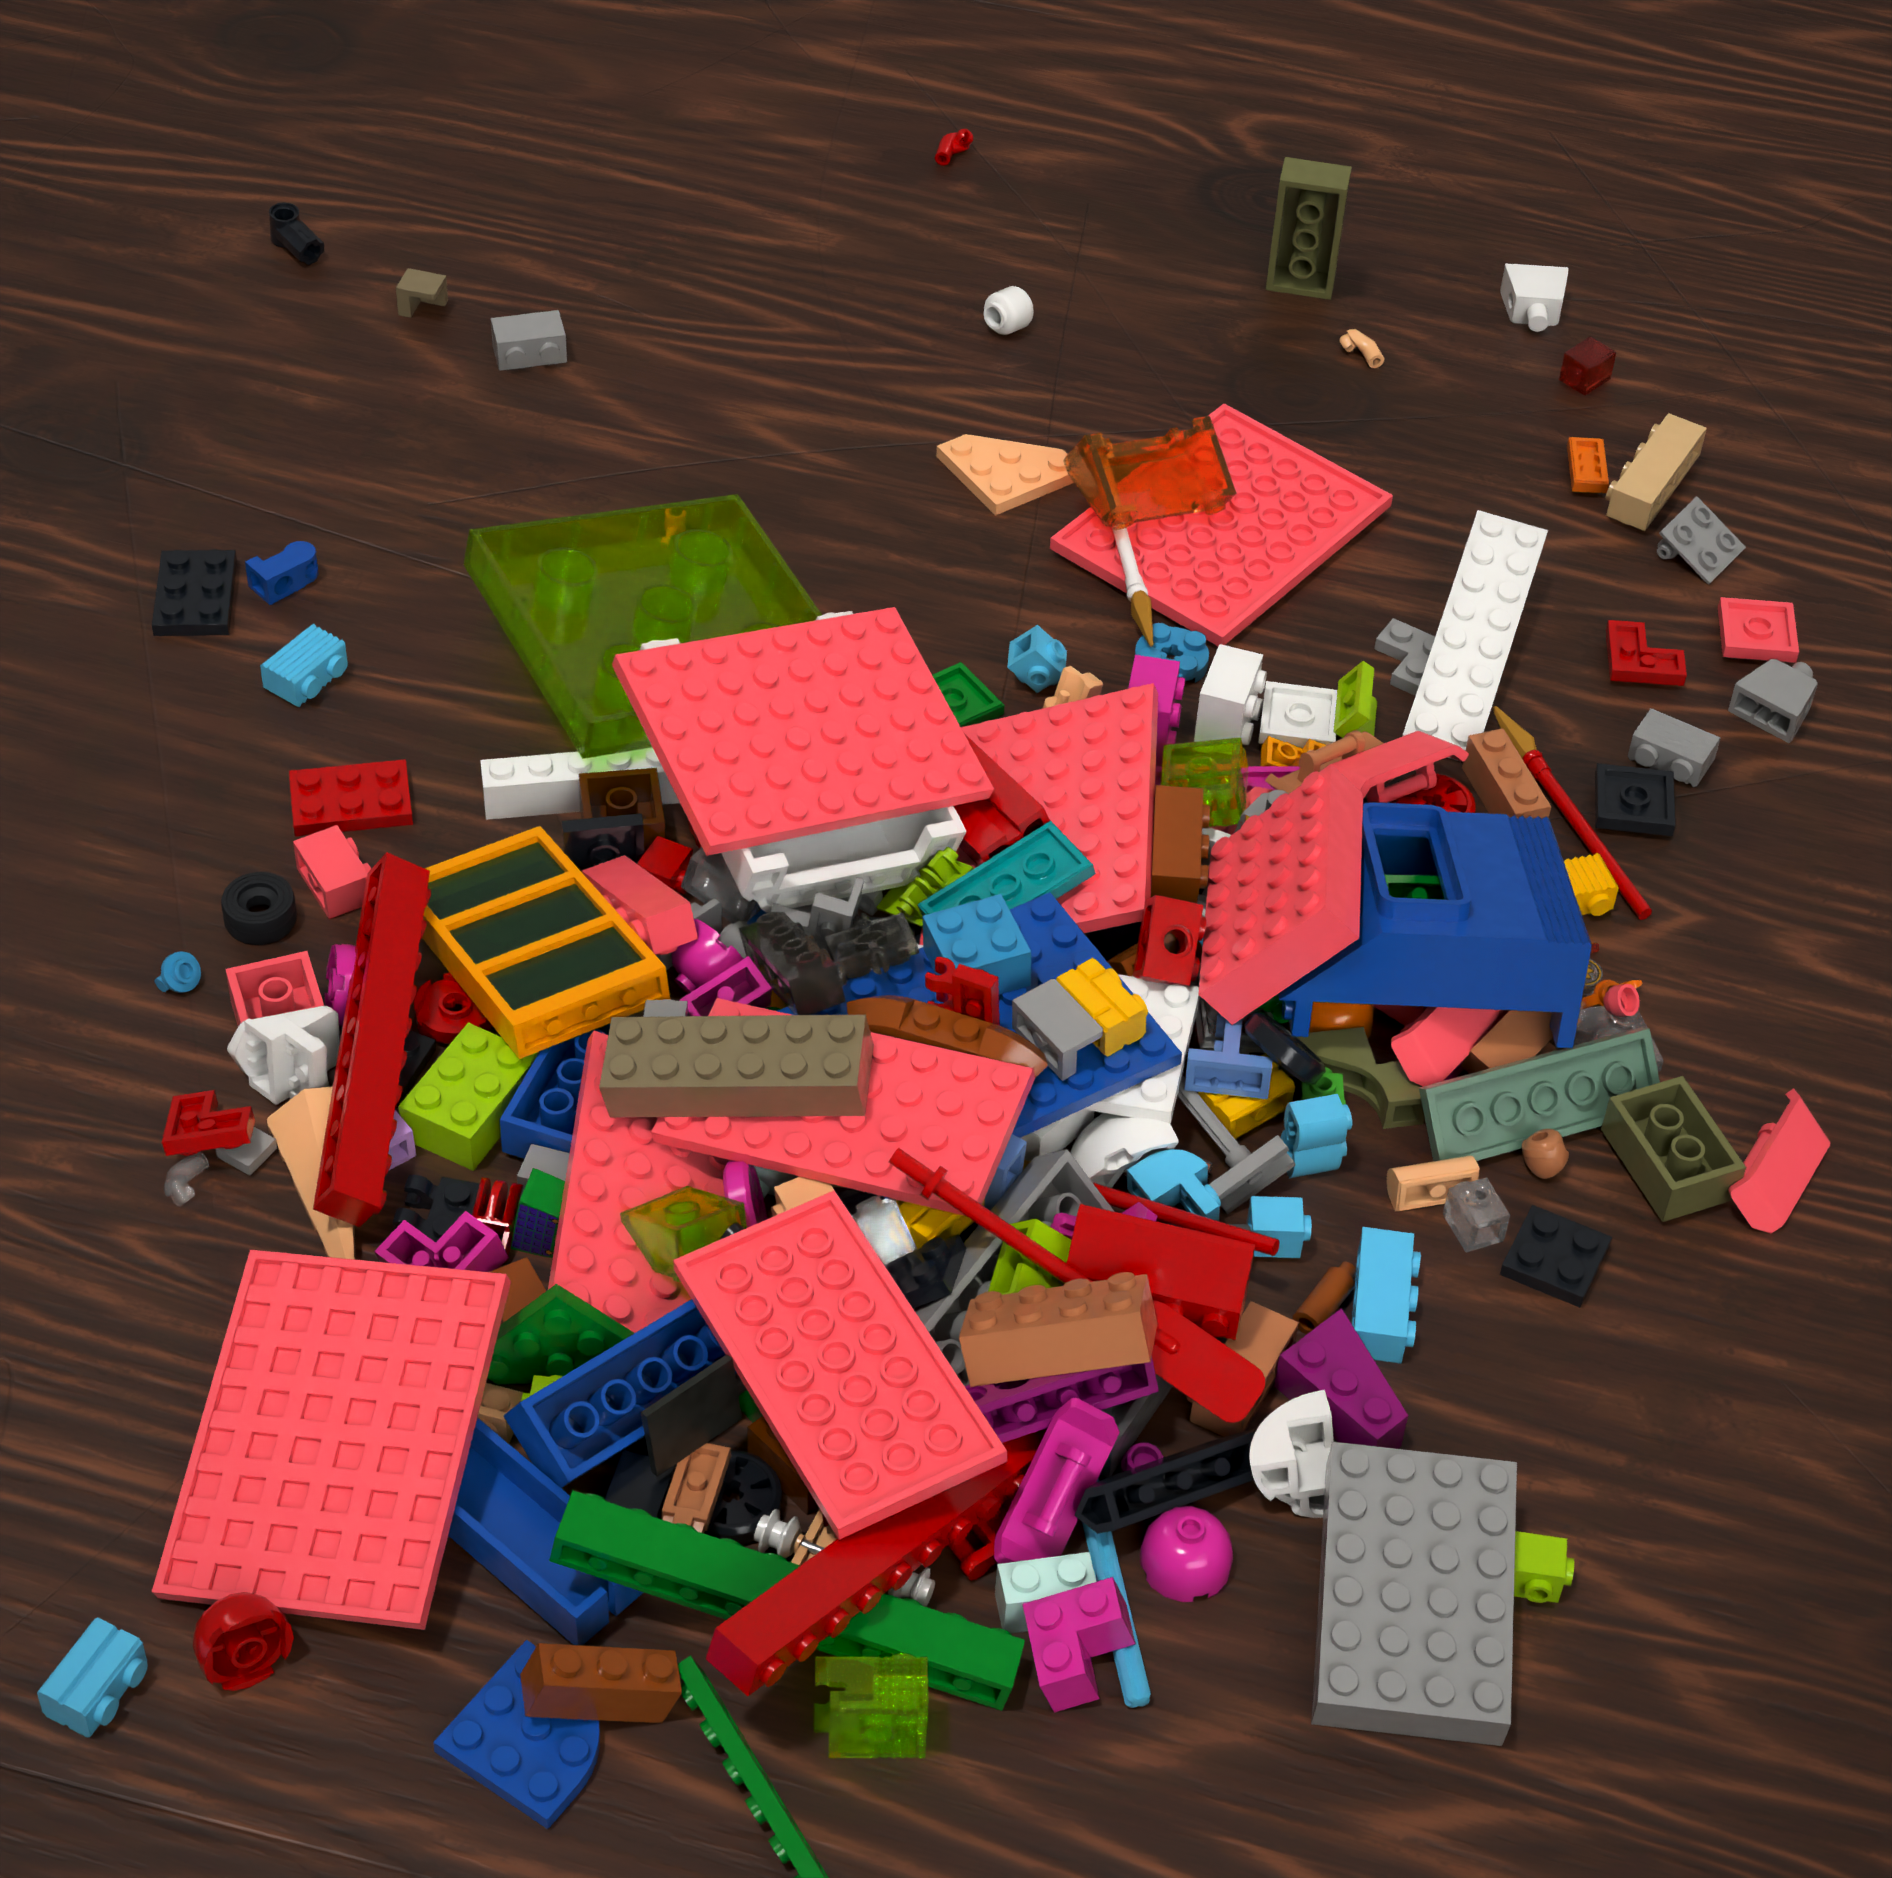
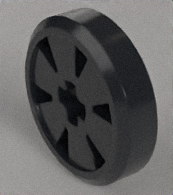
(1284, 1048)
(758, 1495)

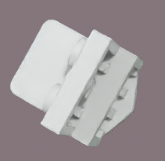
(287, 1051)

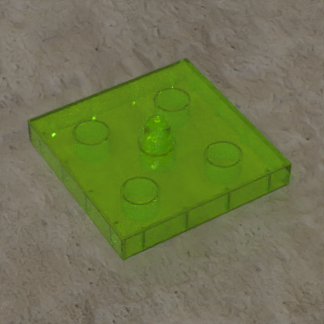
(617, 579)

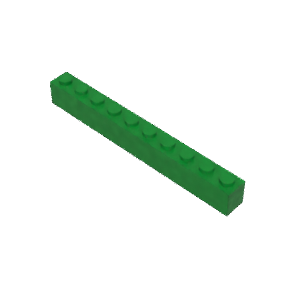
(725, 1577)

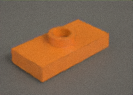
(1587, 465)

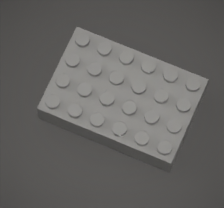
(1416, 1594)

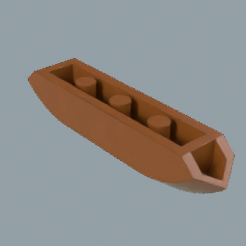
(946, 1029)

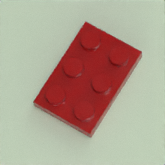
(350, 797)

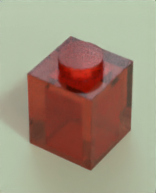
(1587, 366)

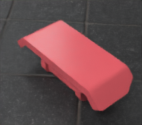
(1397, 757)
(1441, 1041)
(1780, 1166)

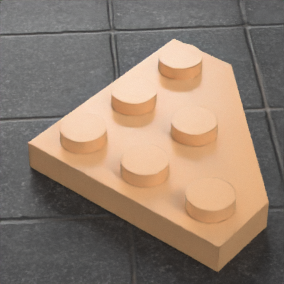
(1004, 471)

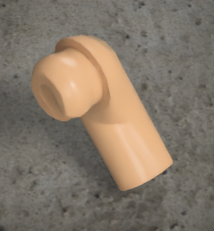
(1365, 344)

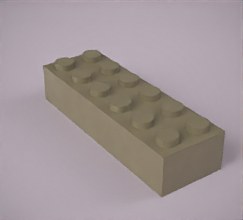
(737, 1066)

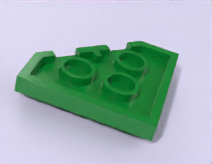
(551, 1338)

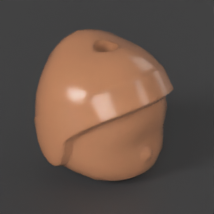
(1545, 1153)

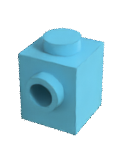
(1282, 1220)

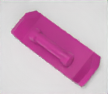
(1055, 1482)

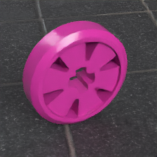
(743, 1185)

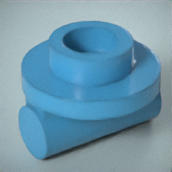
(179, 973)

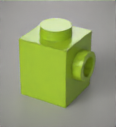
(1541, 1567)

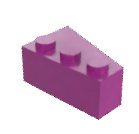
(1357, 1392)

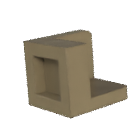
(419, 287)

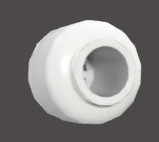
(1008, 310)

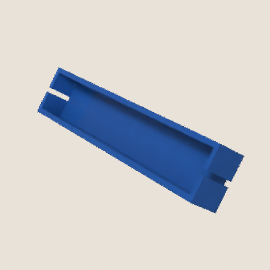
(509, 1525)

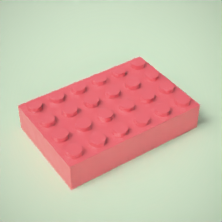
(1282, 894)

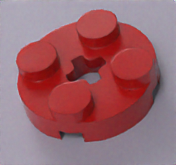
(435, 1019)

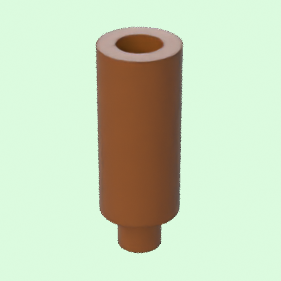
(1325, 1297)

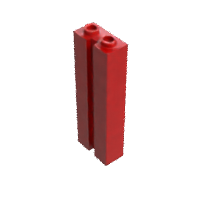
(1002, 818)

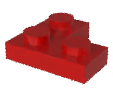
(1635, 662)
(198, 1126)

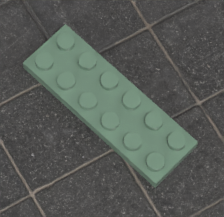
(1555, 1090)

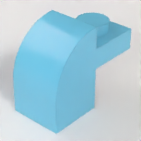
(1175, 1178)

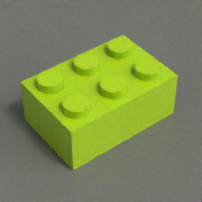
(463, 1096)

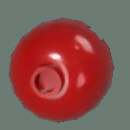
(241, 1640)

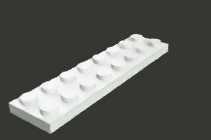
(1476, 629)

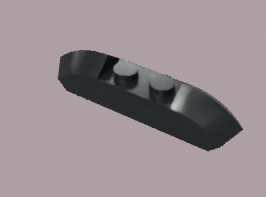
(1167, 1483)

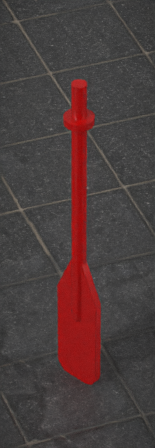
(1181, 1350)

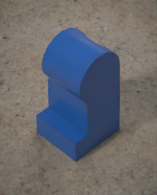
(283, 572)

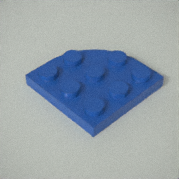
(522, 1759)

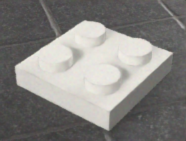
(1298, 714)

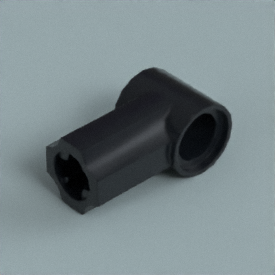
(291, 233)

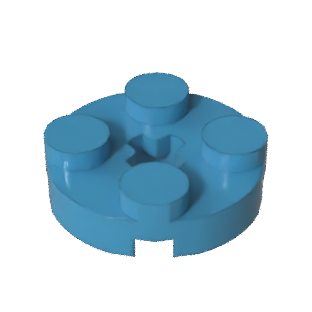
(1185, 645)

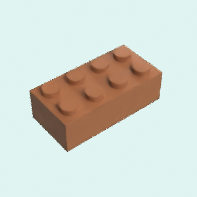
(1058, 1329)

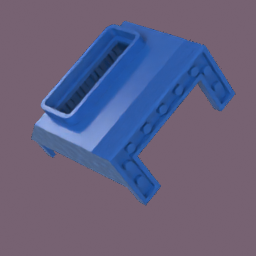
(1496, 941)

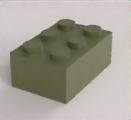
(1672, 1148)

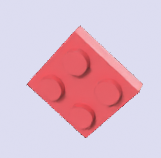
(1758, 629)

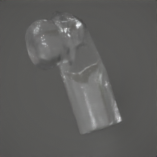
(181, 1173)

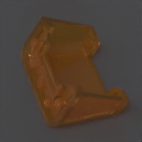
(1152, 475)

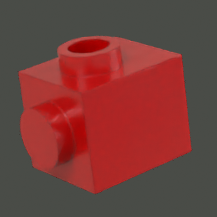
(667, 862)

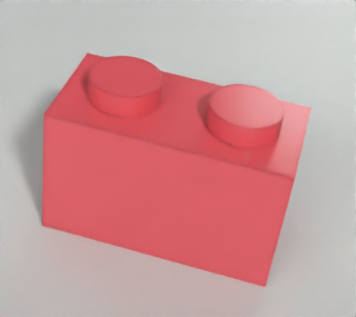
(332, 870)

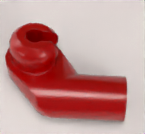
(953, 144)

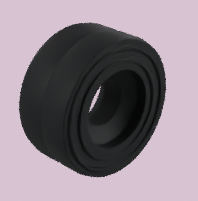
(263, 926)

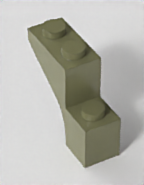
(1381, 1085)

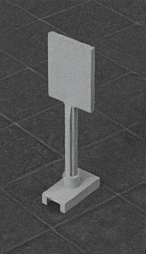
(1248, 1170)

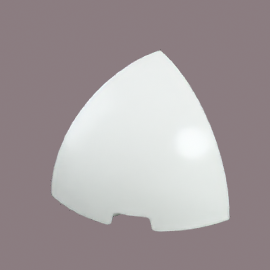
(1118, 1143)
(1292, 1453)

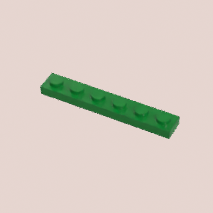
(745, 1768)

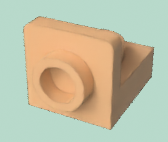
(495, 1404)

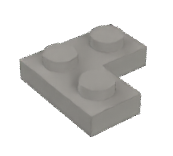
(1410, 647)

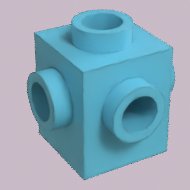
(1037, 658)

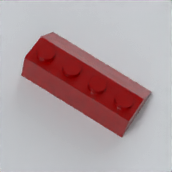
(1186, 1269)

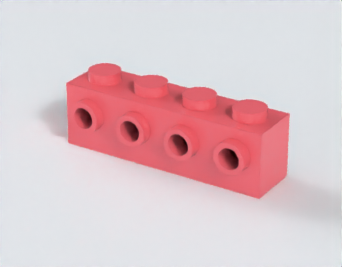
(645, 903)

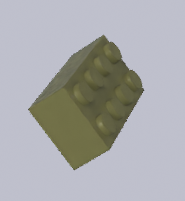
(1308, 227)

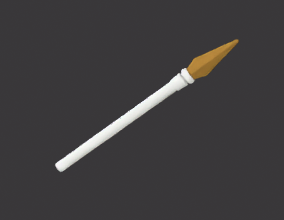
(1135, 586)

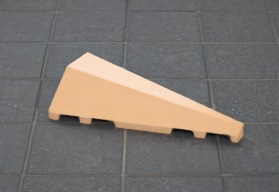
(300, 1136)

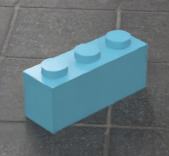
(1385, 1292)

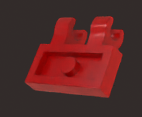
(965, 990)

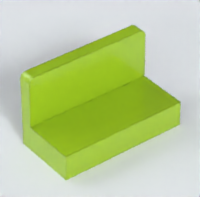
(1355, 701)

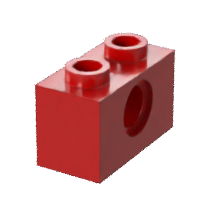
(1152, 958)

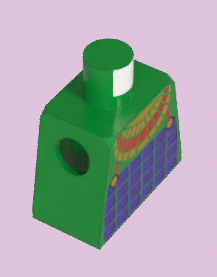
(538, 1215)

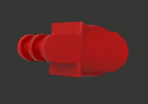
(492, 1214)

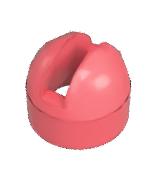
(1621, 1000)

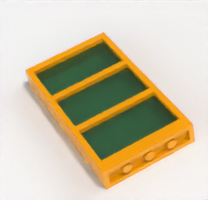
(537, 943)

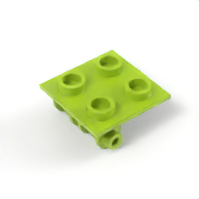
(934, 876)

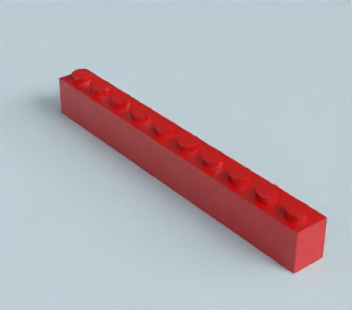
(373, 1042)
(855, 1573)

